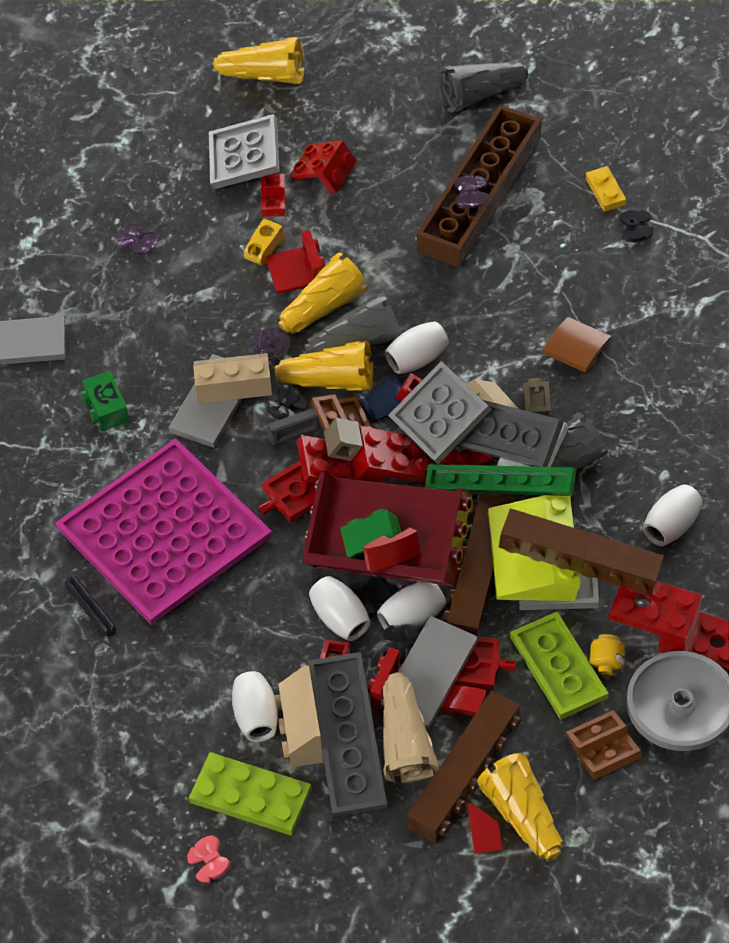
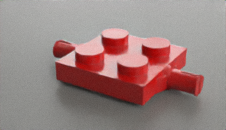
(288, 493)
(484, 665)

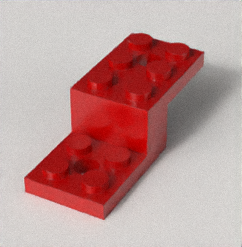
(380, 457)
(676, 619)

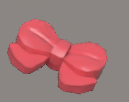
(207, 851)

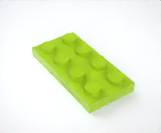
(559, 665)
(250, 793)

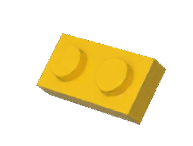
(605, 189)

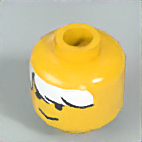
(607, 654)

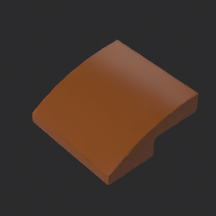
(576, 344)
(330, 407)
(603, 745)

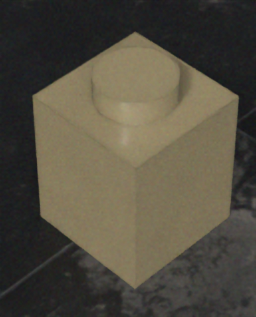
(343, 439)

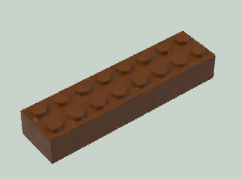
(498, 158)

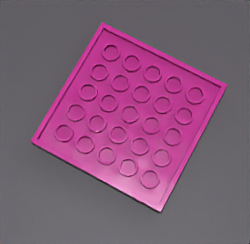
(163, 531)

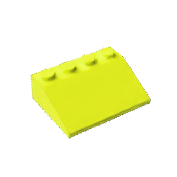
(520, 576)

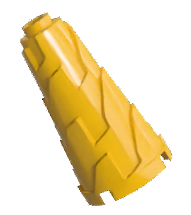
(267, 62)
(331, 288)
(332, 368)
(521, 803)

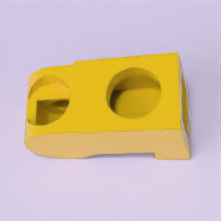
(264, 242)

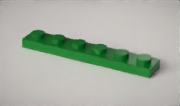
(502, 479)

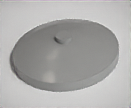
(680, 700)

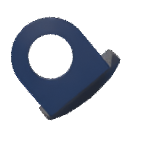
(382, 398)

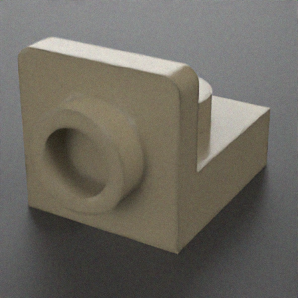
(537, 396)

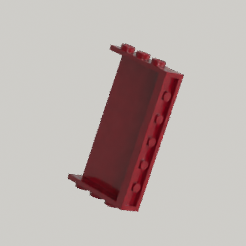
(433, 513)

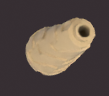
(405, 737)

